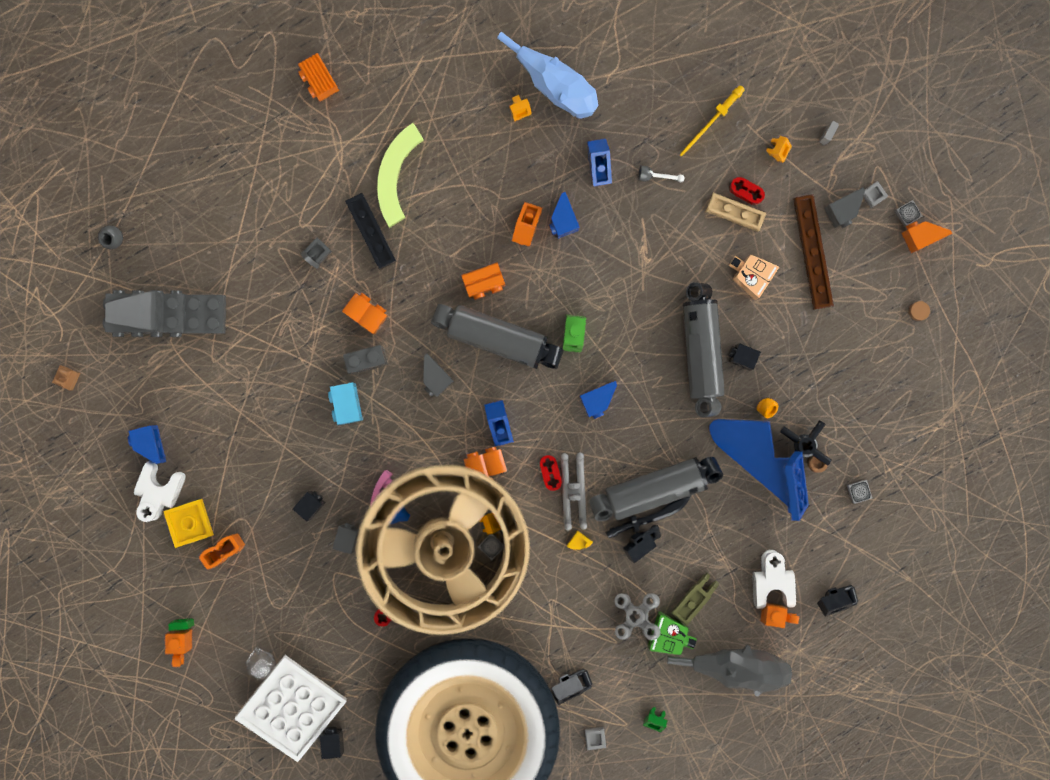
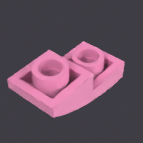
(383, 481)

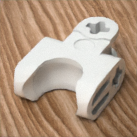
(155, 495)
(771, 578)

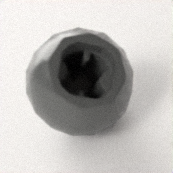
(110, 237)

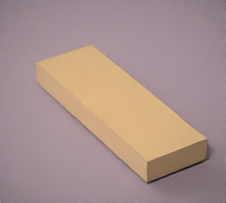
(735, 212)

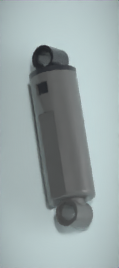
(497, 336)
(703, 349)
(656, 488)

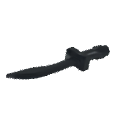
(634, 523)

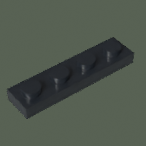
(370, 231)

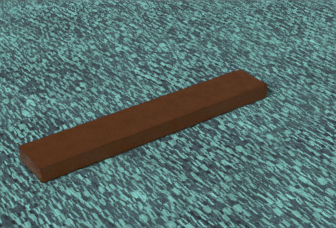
(813, 252)

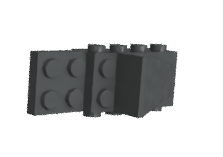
(163, 313)

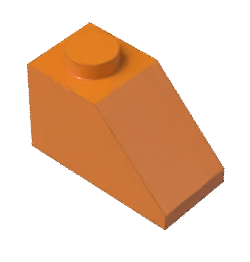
(526, 224)
(923, 234)

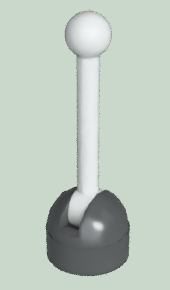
(646, 174)

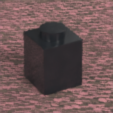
(744, 356)
(309, 505)
(331, 743)

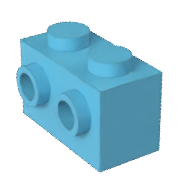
(345, 403)

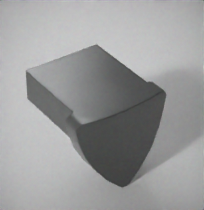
(315, 253)

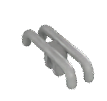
(573, 491)

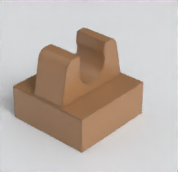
(66, 377)

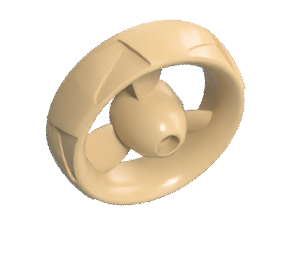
(395, 547)

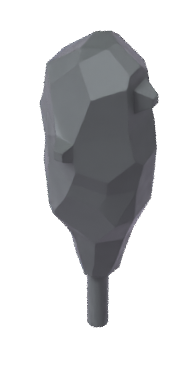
(741, 668)

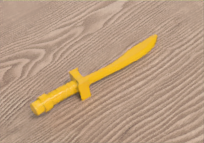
(721, 110)

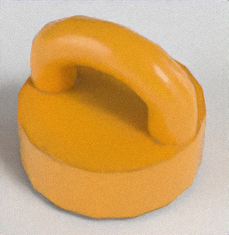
(767, 407)

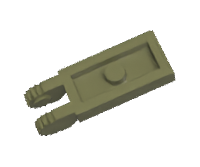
(694, 600)

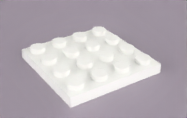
(291, 708)

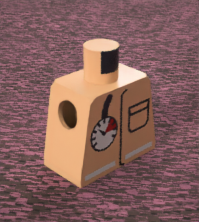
(753, 274)

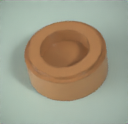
(919, 311)
(816, 465)

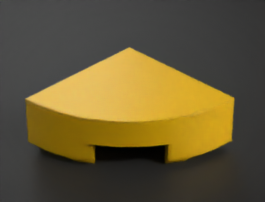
(579, 541)

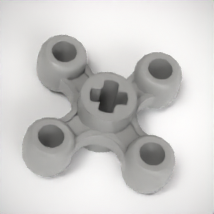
(631, 622)

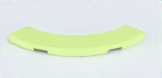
(389, 173)

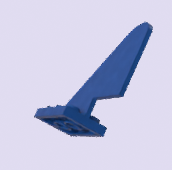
(752, 448)

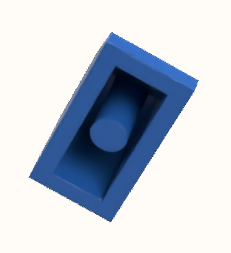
(599, 162)
(563, 219)
(598, 400)
(498, 423)
(147, 443)

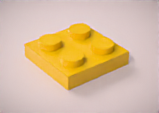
(188, 523)

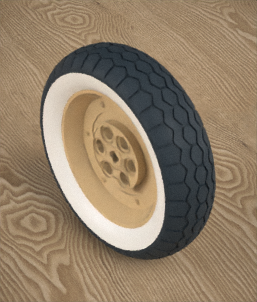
(488, 683)

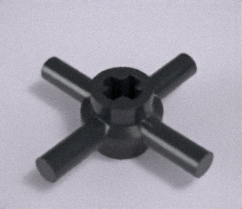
(811, 438)

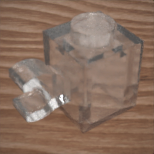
(260, 664)

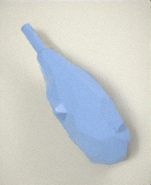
(556, 80)

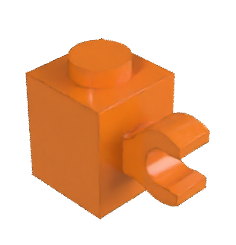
(777, 616)
(178, 643)

